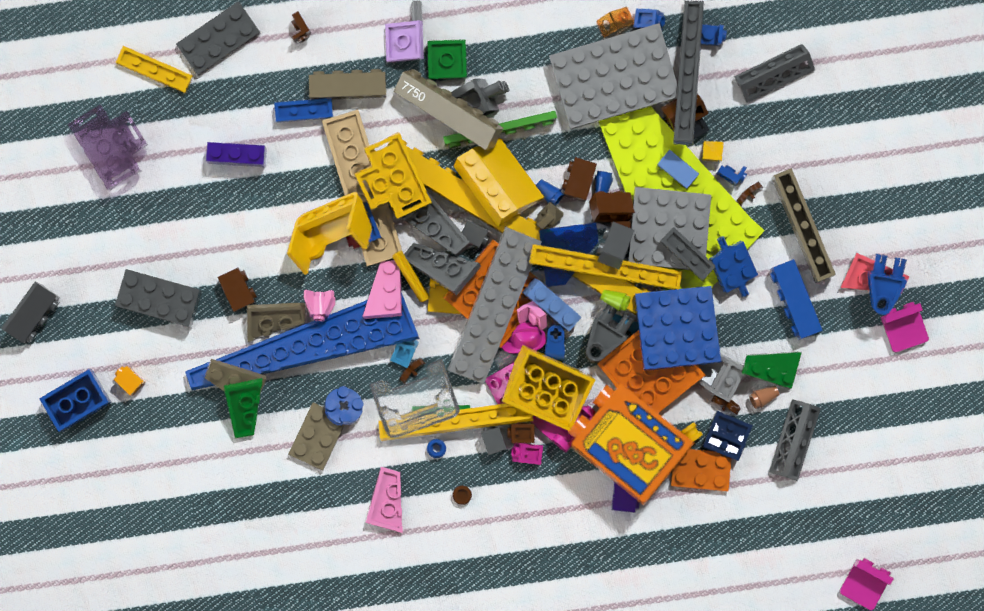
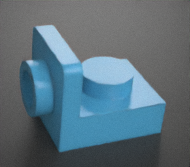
(404, 352)

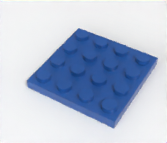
(677, 328)

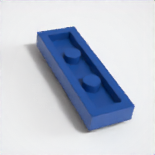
(303, 110)

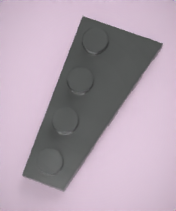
(437, 226)
(444, 269)

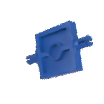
(733, 266)

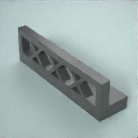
(774, 69)
(798, 441)

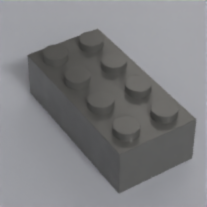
(158, 298)

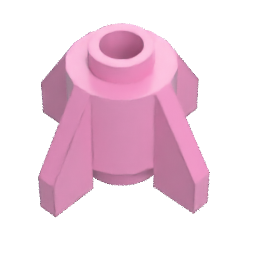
(319, 304)

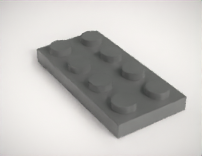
(218, 38)

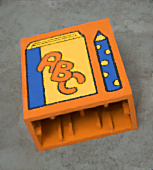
(629, 442)

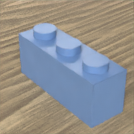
(551, 304)

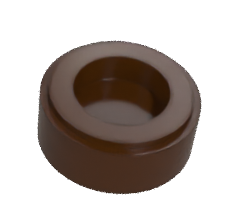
(462, 495)

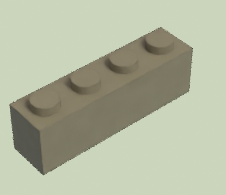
(348, 85)

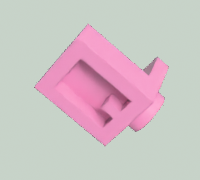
(533, 313)

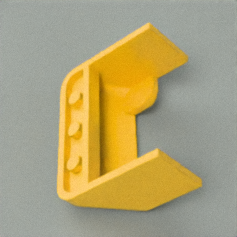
(326, 225)

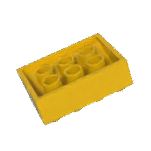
(498, 181)
(547, 388)

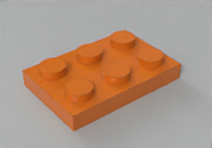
(702, 471)

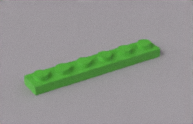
(510, 127)

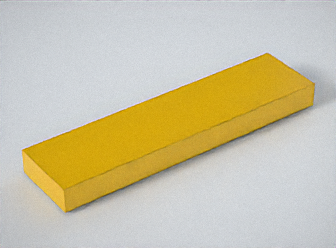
(154, 69)

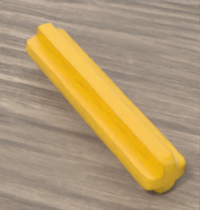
(410, 276)

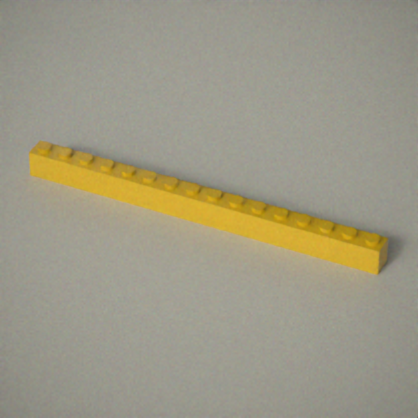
(456, 191)

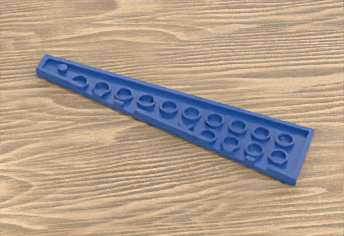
(317, 341)

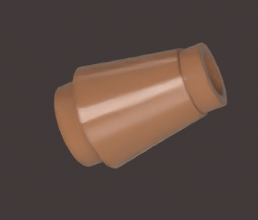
(762, 397)

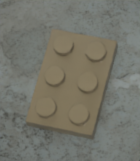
(316, 438)

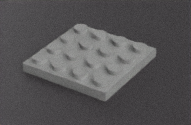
(656, 215)

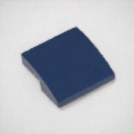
(727, 435)

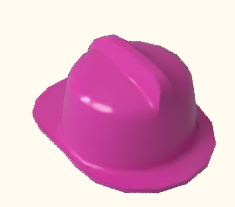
(526, 335)

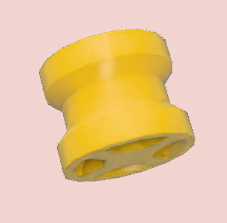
(692, 432)

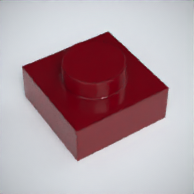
(352, 242)

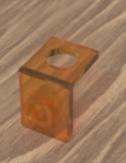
(617, 19)

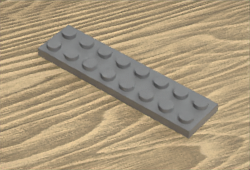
(493, 306)

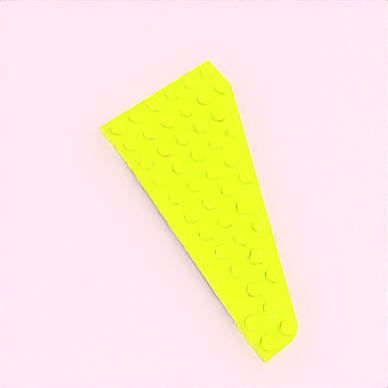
(637, 146)

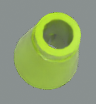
(616, 299)

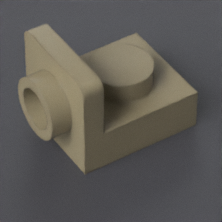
(549, 216)

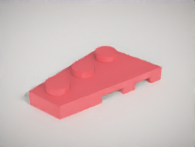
(857, 273)

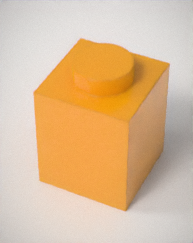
(128, 380)

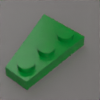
(773, 368)
(243, 406)

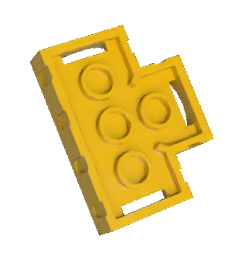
(392, 177)

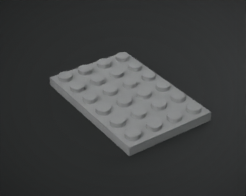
(614, 76)

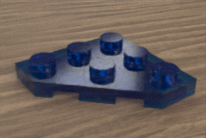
(574, 238)

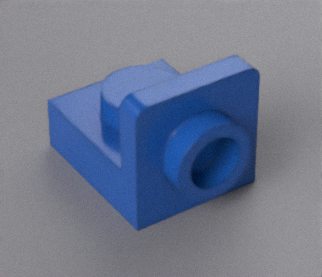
(648, 17)
(713, 35)
(729, 175)

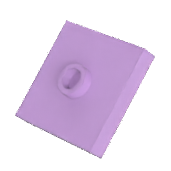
(404, 41)

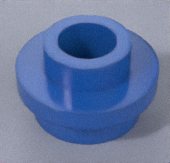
(432, 443)

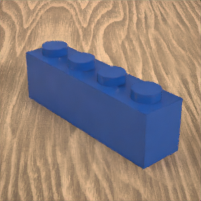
(796, 299)

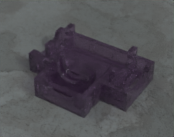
(109, 144)

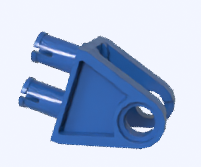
(884, 285)

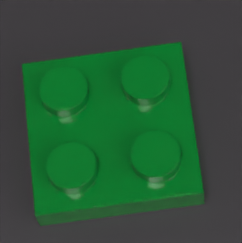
(447, 59)

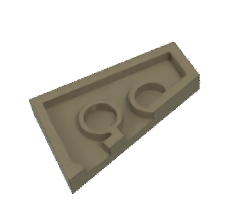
(267, 318)
(225, 374)

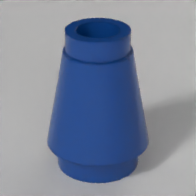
(603, 181)
(550, 192)

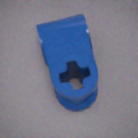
(555, 347)

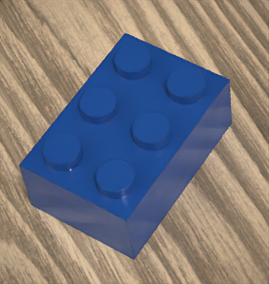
(75, 400)

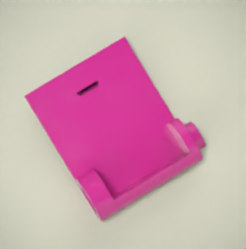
(557, 434)

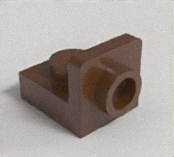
(299, 24)
(521, 433)

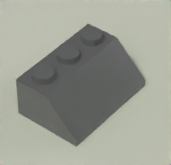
(31, 313)

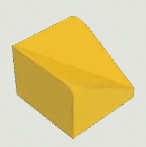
(712, 151)

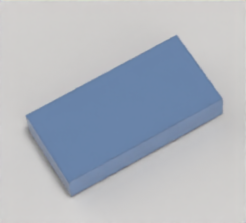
(678, 169)

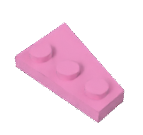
(385, 295)
(386, 501)

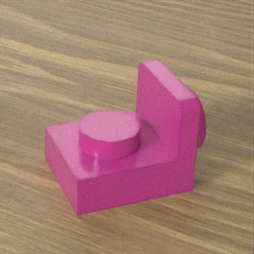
(527, 453)

